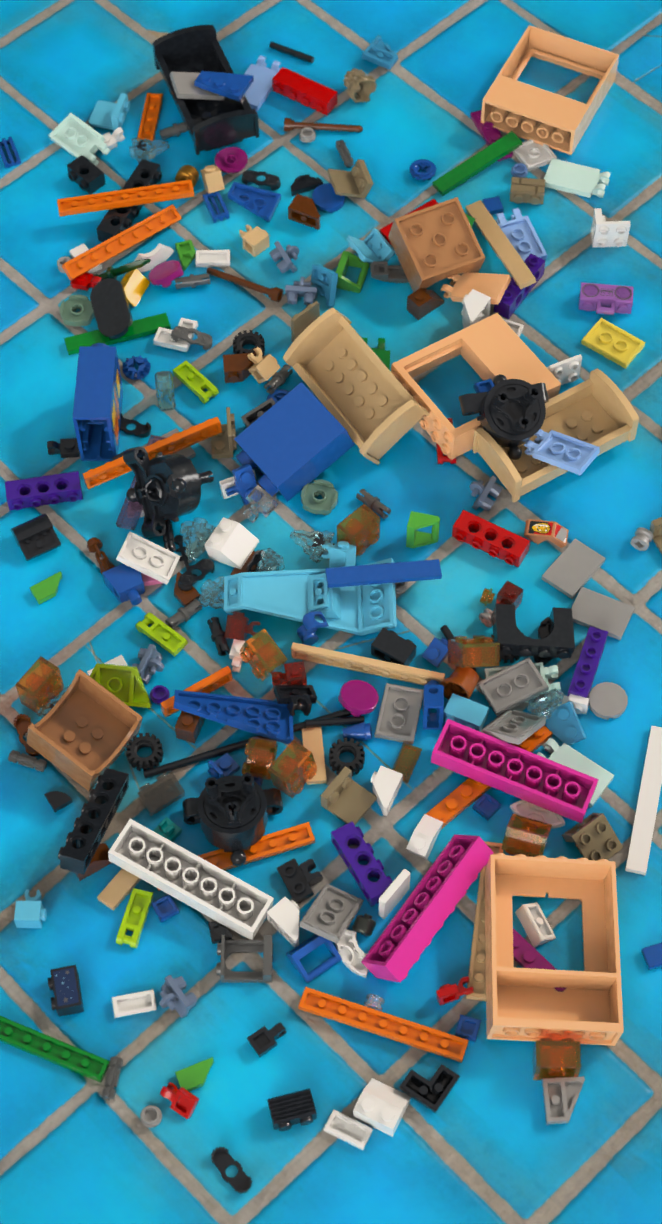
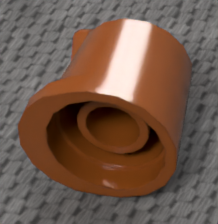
(460, 682)

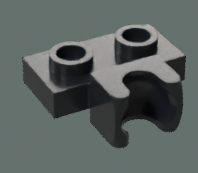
(296, 696)
(299, 879)

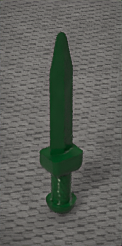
(113, 273)

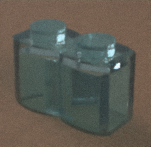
(165, 390)

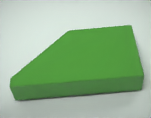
(185, 253)
(47, 588)
(194, 1075)

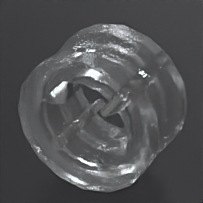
(374, 1002)

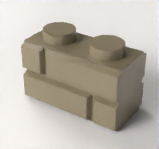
(527, 190)

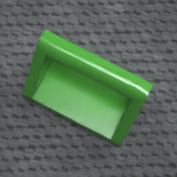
(346, 260)
(420, 520)

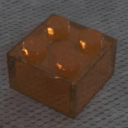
(360, 529)
(473, 652)
(262, 655)
(39, 684)
(293, 769)
(526, 836)
(556, 1058)

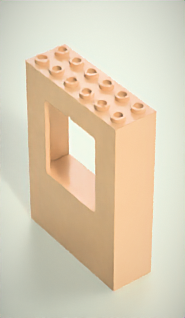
(524, 1000)

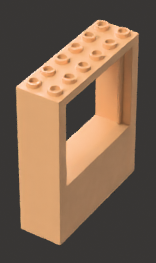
(540, 113)
(490, 350)

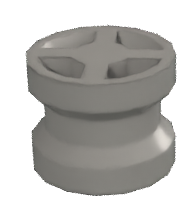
(642, 539)

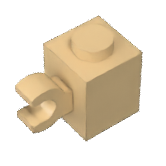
(212, 179)
(254, 240)
(264, 366)

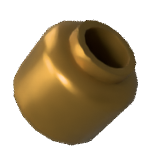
(187, 173)

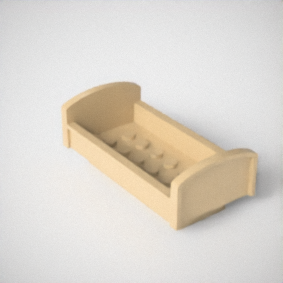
(353, 384)
(589, 412)

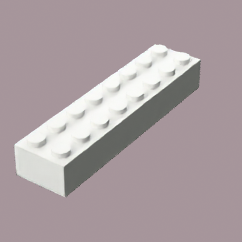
(190, 879)

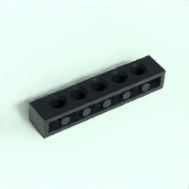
(120, 219)
(94, 821)

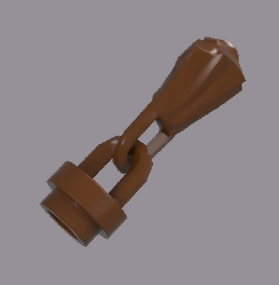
(95, 545)

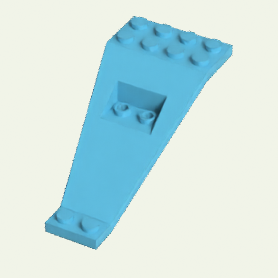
(298, 592)

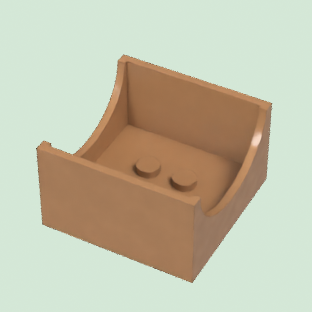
(435, 244)
(84, 730)

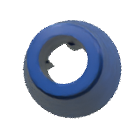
(358, 732)

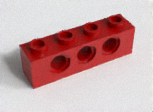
(486, 530)

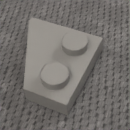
(560, 1098)

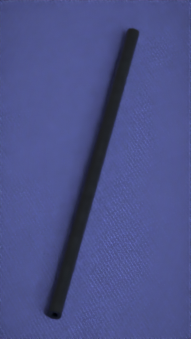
(226, 749)

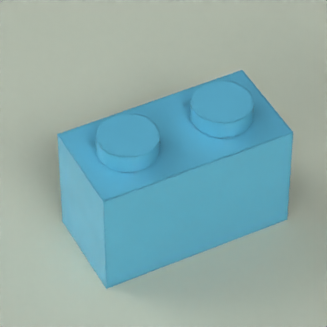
(466, 712)

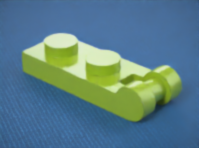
(195, 381)
(162, 634)
(134, 917)

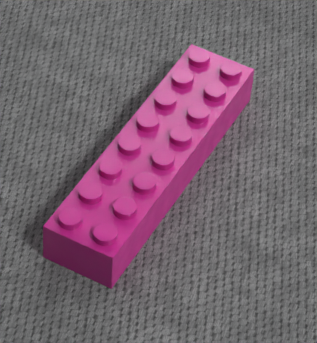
(514, 770)
(427, 908)

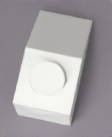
(386, 787)
(424, 836)
(286, 920)

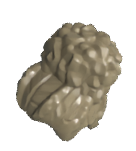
(359, 85)

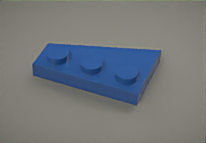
(224, 84)
(256, 200)

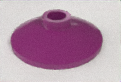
(231, 159)

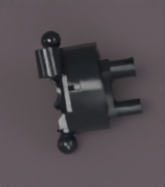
(508, 411)
(164, 486)
(233, 813)

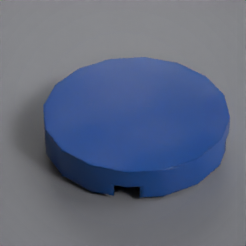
(326, 198)

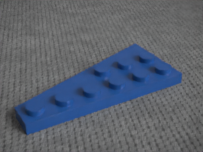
(248, 714)

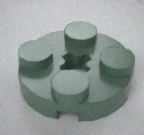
(80, 318)
(321, 506)

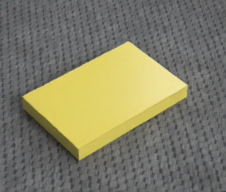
(613, 343)

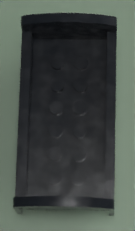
(209, 122)

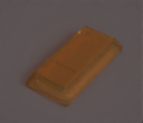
(407, 760)

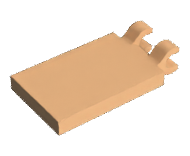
(486, 283)

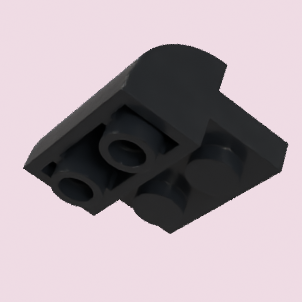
(36, 537)

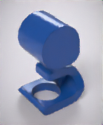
(310, 625)

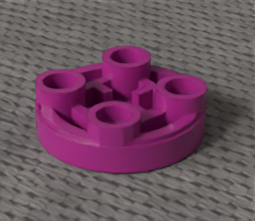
(165, 273)
(358, 697)

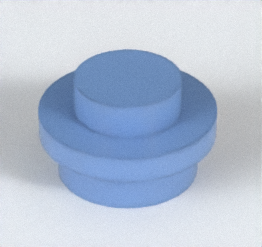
(519, 170)

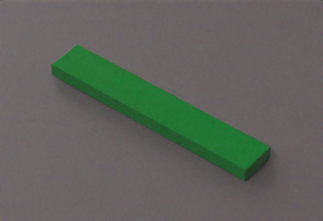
(477, 163)
(139, 328)
(53, 1050)

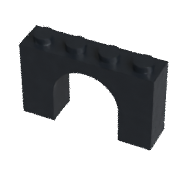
(512, 642)

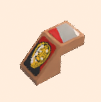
(540, 531)

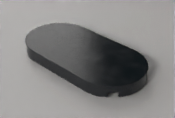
(111, 308)

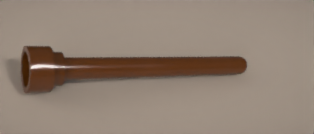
(291, 125)
(273, 293)

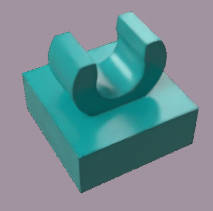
(168, 829)

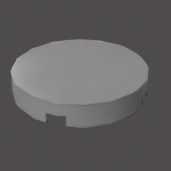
(608, 700)

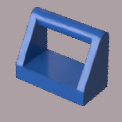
(307, 947)

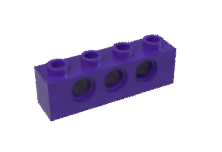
(513, 295)
(50, 485)
(588, 662)
(349, 835)

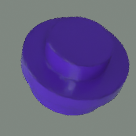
(159, 694)

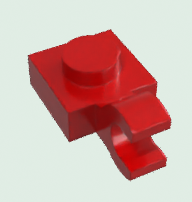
(85, 281)
(449, 993)
(182, 1100)

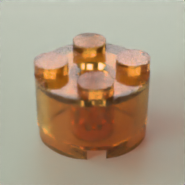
(260, 757)

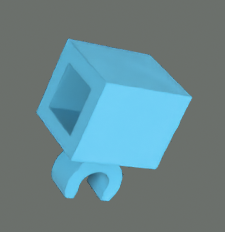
(340, 554)
(30, 912)

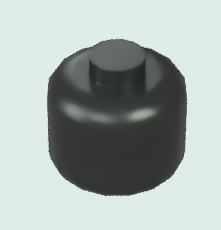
(364, 924)

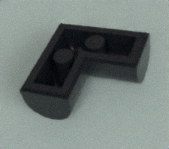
(431, 1092)

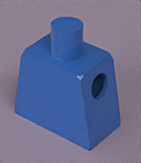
(125, 583)
(433, 698)

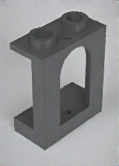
(228, 947)

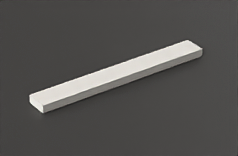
(646, 805)

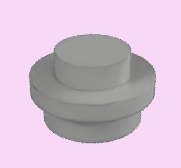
(307, 135)
(151, 1116)

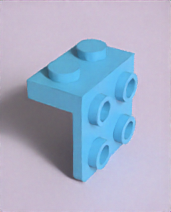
(109, 114)
(372, 248)

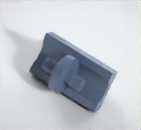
(290, 253)
(301, 289)
(482, 491)
(150, 662)
(175, 998)

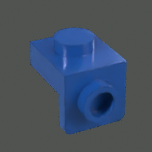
(436, 651)

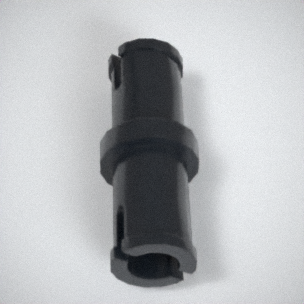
(218, 636)

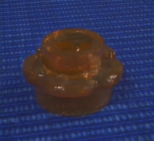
(487, 596)

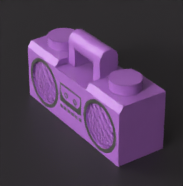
(606, 298)

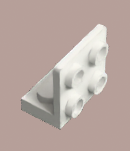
(608, 232)
(567, 370)

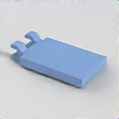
(262, 82)
(521, 234)
(562, 451)

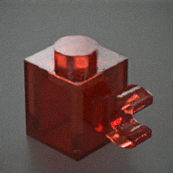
(510, 595)
(238, 627)
(293, 674)

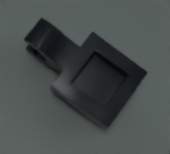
(67, 448)
(264, 1040)

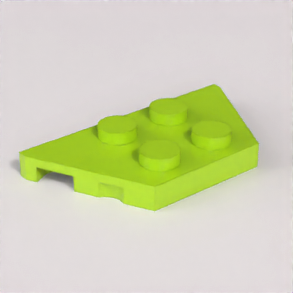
(123, 683)

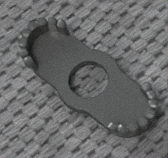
(182, 333)

